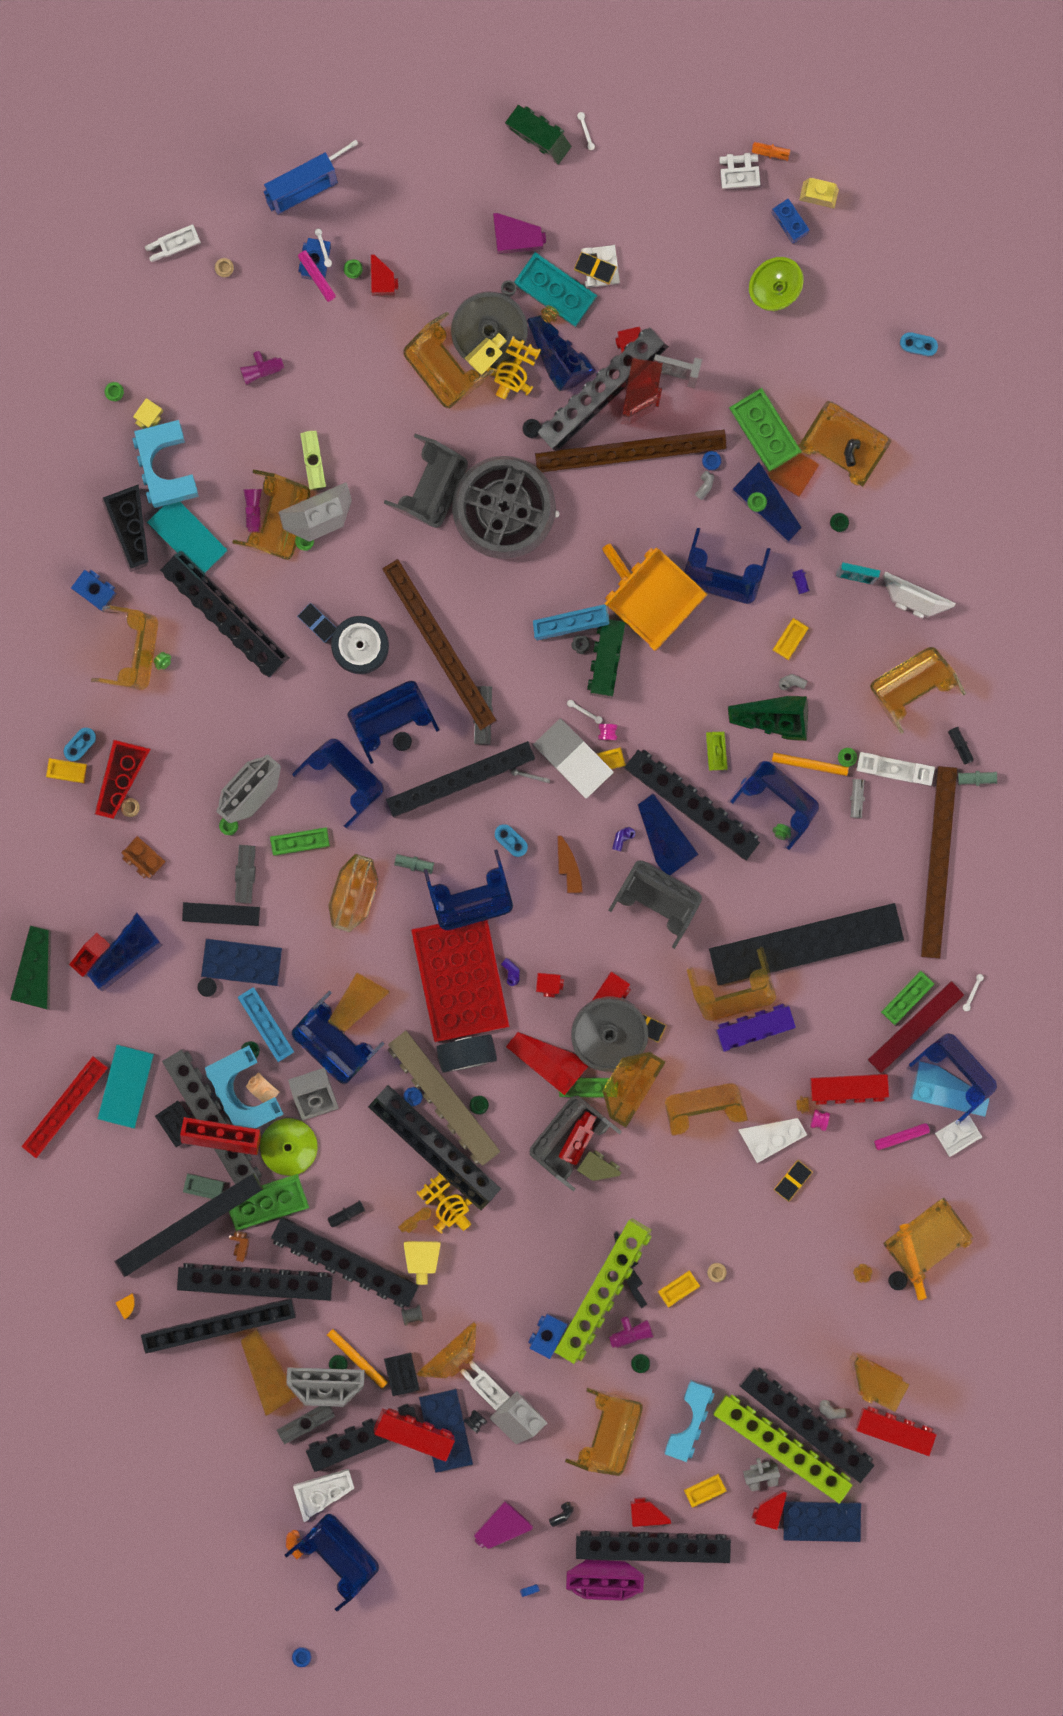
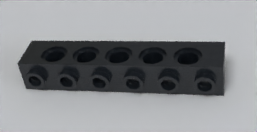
(320, 1461)

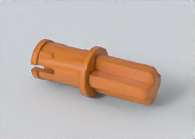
(771, 151)

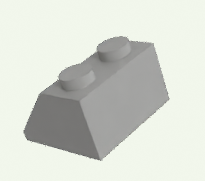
(313, 1094)
(518, 1419)

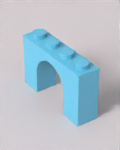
(149, 443)
(222, 1077)

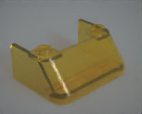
(438, 367)
(273, 538)
(139, 674)
(913, 680)
(759, 995)
(877, 1382)
(613, 1435)

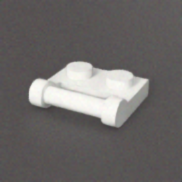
(607, 254)

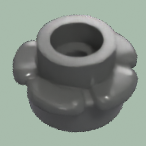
(580, 639)

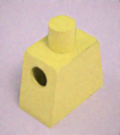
(819, 192)
(478, 357)
(422, 1258)

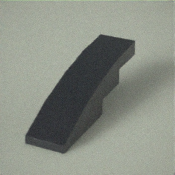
(634, 1280)

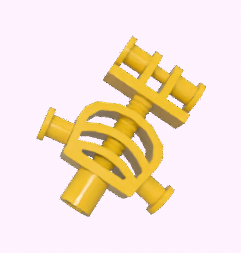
(505, 384)
(459, 1218)

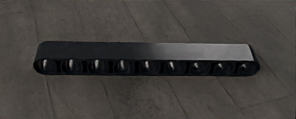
(188, 1225)

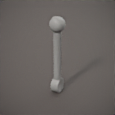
(514, 772)

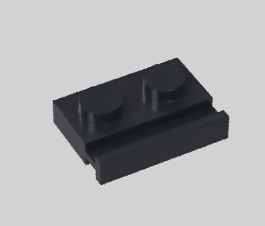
(172, 1120)
(401, 1374)

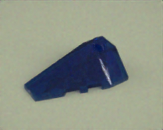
(561, 361)
(666, 839)

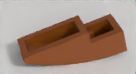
(568, 866)

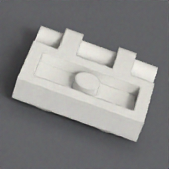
(739, 177)

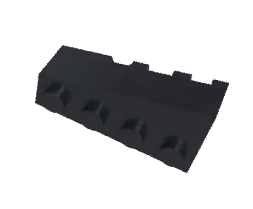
(127, 522)

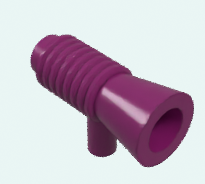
(262, 369)
(252, 500)
(629, 1334)

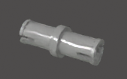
(857, 798)

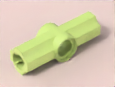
(314, 472)

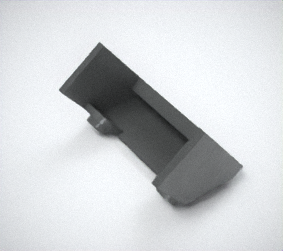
(436, 485)
(660, 894)
(553, 1138)

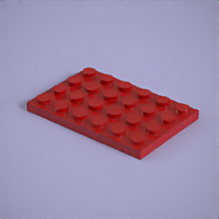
(460, 980)

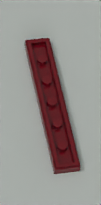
(915, 1027)

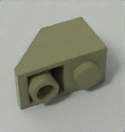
(596, 1168)

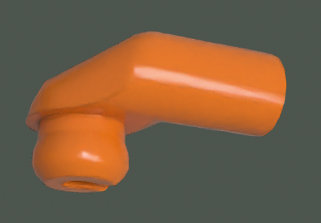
(291, 1539)

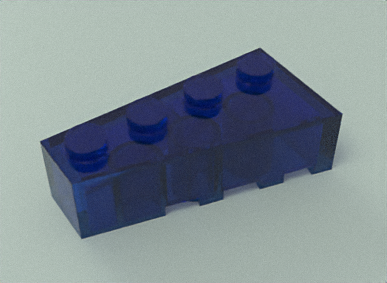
(776, 513)
(125, 953)

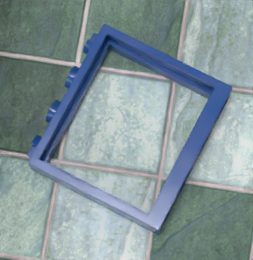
(300, 184)

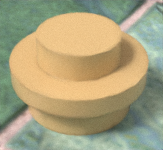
(224, 267)
(130, 807)
(716, 1272)

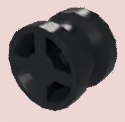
(475, 1421)

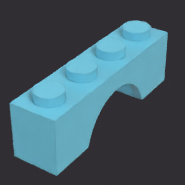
(680, 1444)

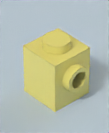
(148, 414)

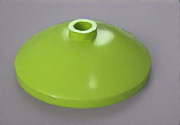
(770, 278)
(290, 1132)

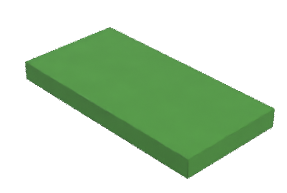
(765, 430)
(274, 1201)

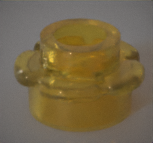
(549, 314)
(803, 1104)
(862, 1278)

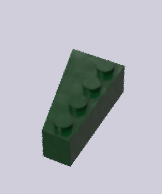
(607, 659)
(33, 974)

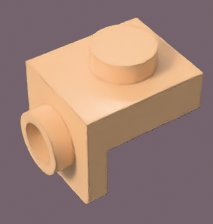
(261, 1088)

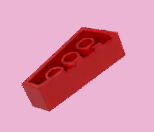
(121, 770)

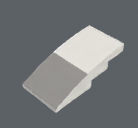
(573, 758)

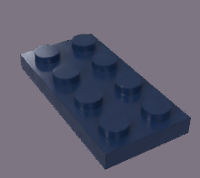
(241, 962)
(445, 1412)
(822, 1521)

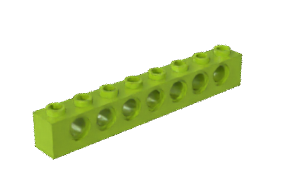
(566, 1347)
(836, 1491)

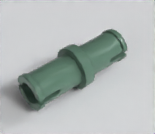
(977, 778)
(413, 863)

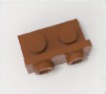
(143, 858)
(240, 1248)

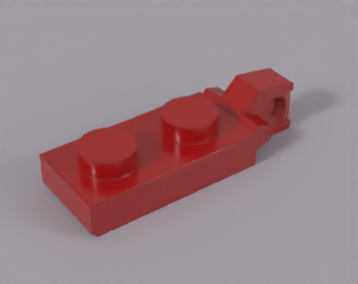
(578, 1139)

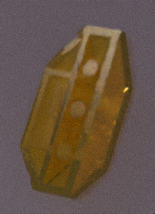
(353, 893)
(630, 1085)
(452, 1355)

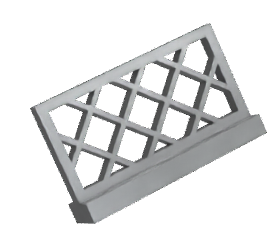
(680, 369)

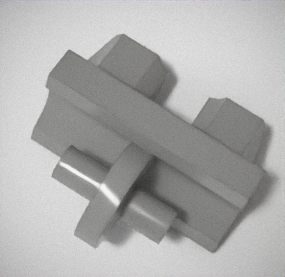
(761, 1472)

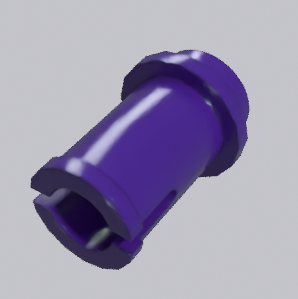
(800, 581)

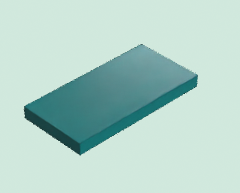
(555, 288)
(187, 535)
(858, 573)
(125, 1086)

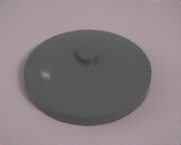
(484, 317)
(608, 1032)

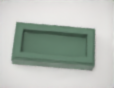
(203, 1186)

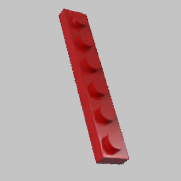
(64, 1107)

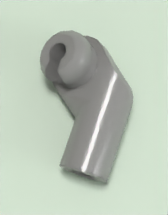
(706, 487)
(791, 680)
(830, 1412)

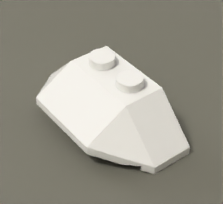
(915, 598)

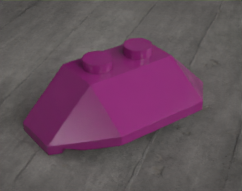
(605, 1580)

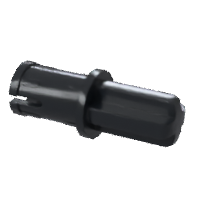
(961, 745)
(346, 1214)

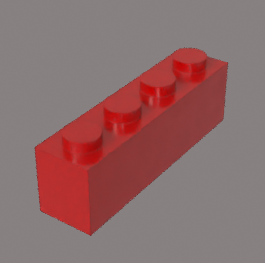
(849, 1087)
(220, 1136)
(895, 1431)
(413, 1434)

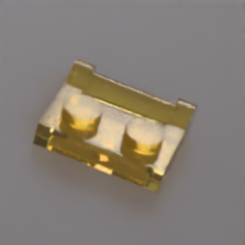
(411, 1223)

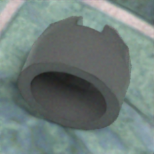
(508, 285)

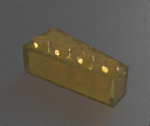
(266, 1372)

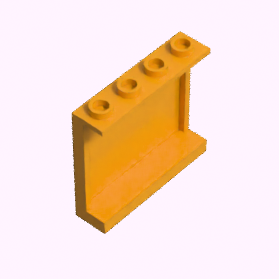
(655, 598)

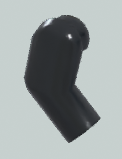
(849, 451)
(563, 1516)

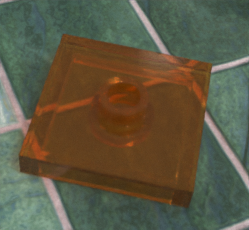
(794, 474)

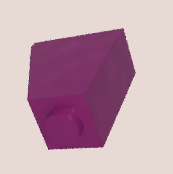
(516, 235)
(502, 1526)

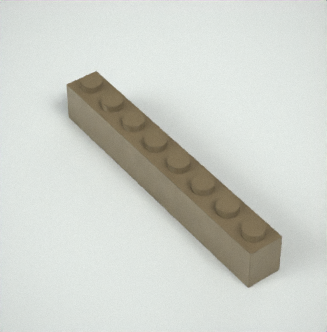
(444, 1098)

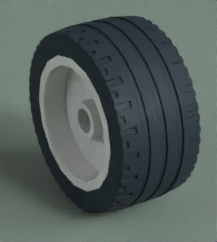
(362, 659)
(466, 1053)

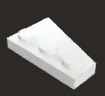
(771, 1137)
(322, 1491)

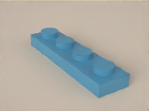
(571, 622)
(265, 1024)

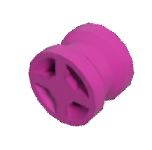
(607, 732)
(820, 1120)

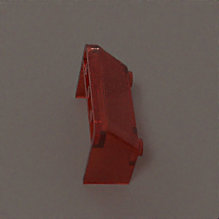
(642, 390)

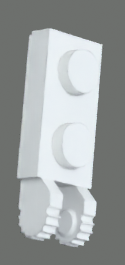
(174, 242)
(486, 1386)

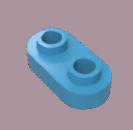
(918, 344)
(79, 743)
(511, 840)

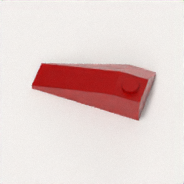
(550, 1062)

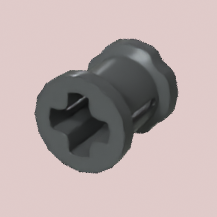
(412, 1315)

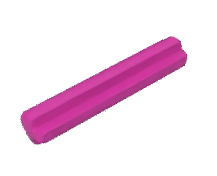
(316, 276)
(902, 1136)

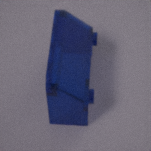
(722, 583)
(389, 713)
(769, 776)
(368, 786)
(473, 904)
(329, 1045)
(966, 1063)
(341, 1553)

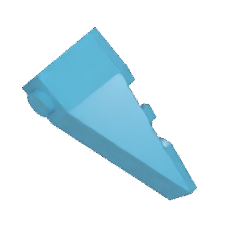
(942, 1089)

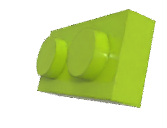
(716, 751)

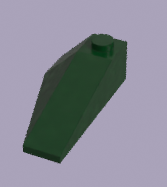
(777, 715)

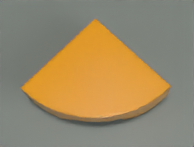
(126, 1305)

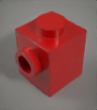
(549, 984)

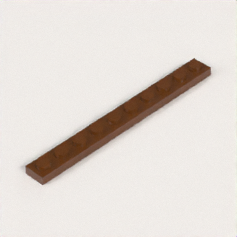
(631, 451)
(439, 644)
(938, 862)

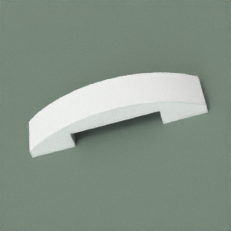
(895, 769)

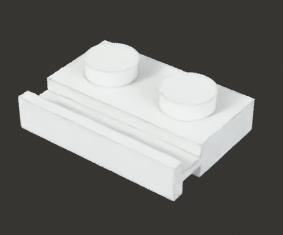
(957, 1137)

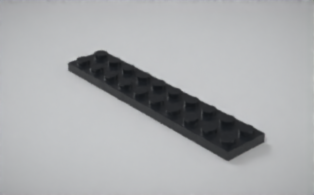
(807, 943)

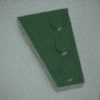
(538, 132)

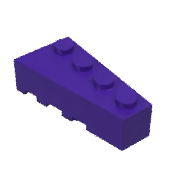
(755, 1028)

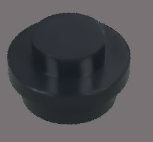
(531, 428)
(402, 741)
(207, 987)
(897, 1280)

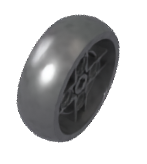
(539, 519)

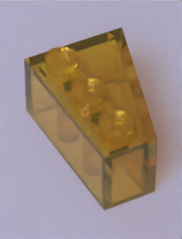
(356, 1002)

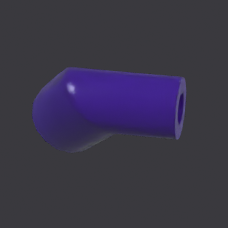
(622, 836)
(513, 972)

